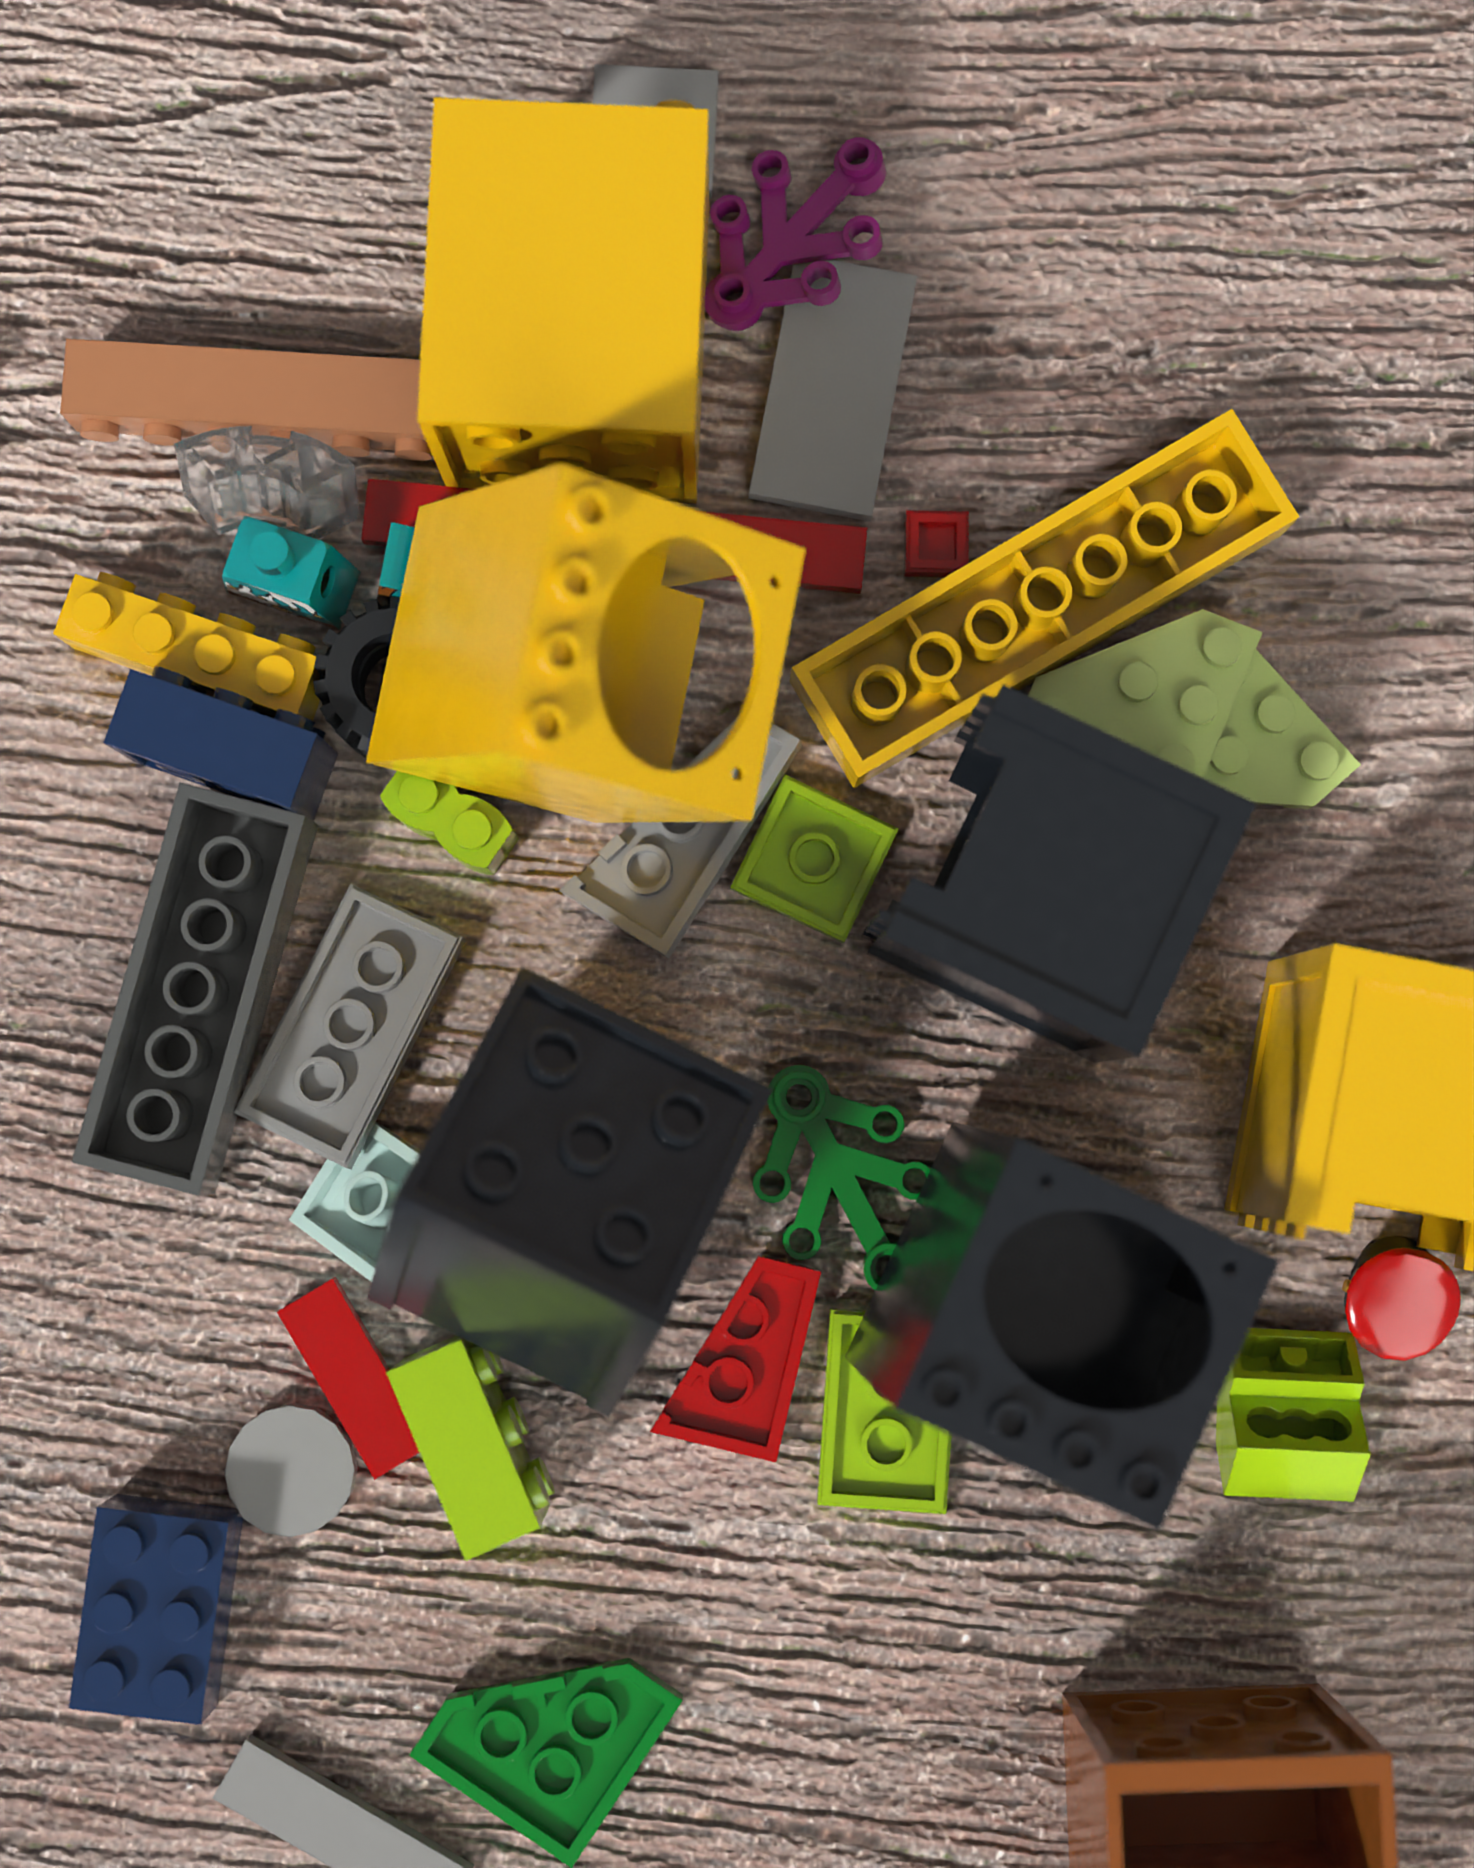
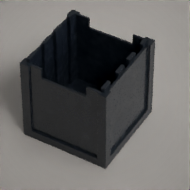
(1065, 879)
(566, 1189)

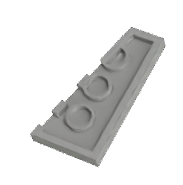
(663, 871)

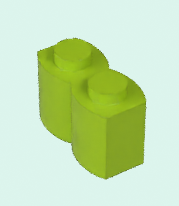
(460, 822)

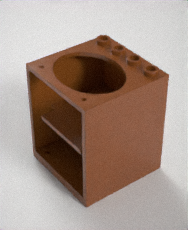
(1225, 1780)

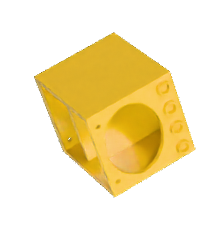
(566, 292)
(558, 660)

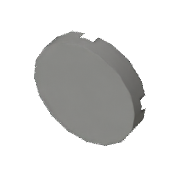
(291, 1470)

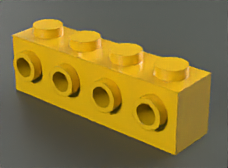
(144, 633)

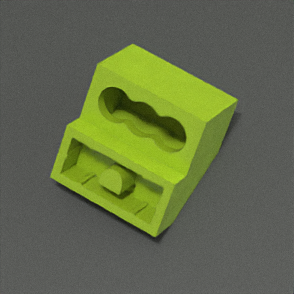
(1293, 1417)

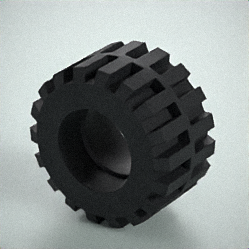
(346, 668)

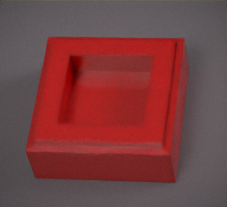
(935, 542)

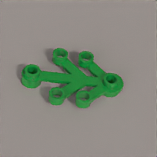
(833, 1163)

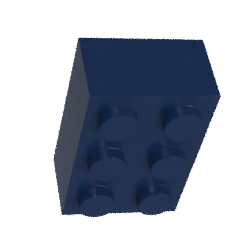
(221, 742)
(156, 1609)

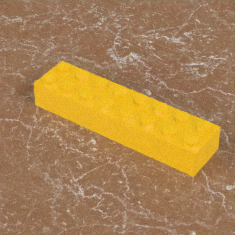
(1043, 597)

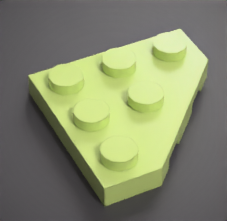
(1160, 688)
(1277, 746)

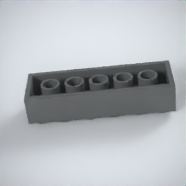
(195, 991)

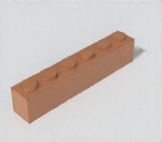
(198, 389)

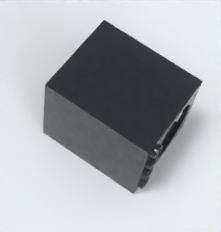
(1059, 1321)

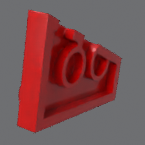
(748, 1365)

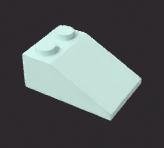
(353, 1207)

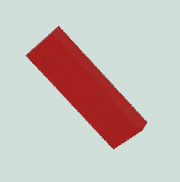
(351, 1375)

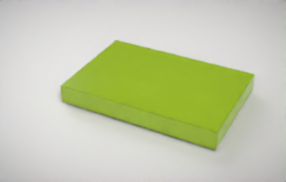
(869, 1448)

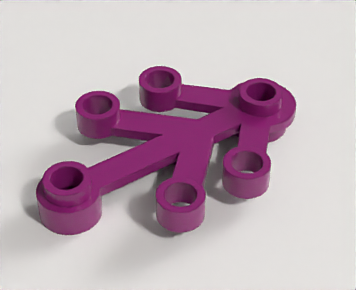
(792, 240)

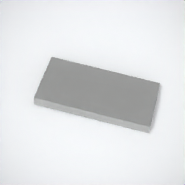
(834, 394)
(350, 1026)

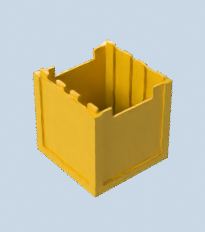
(1360, 1098)

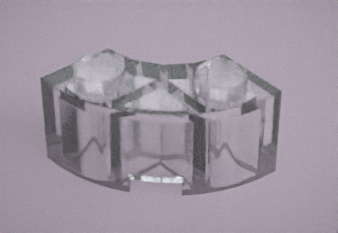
(268, 478)

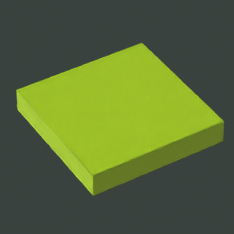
(814, 858)

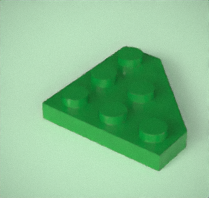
(550, 1747)

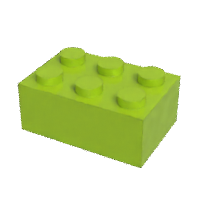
(472, 1444)

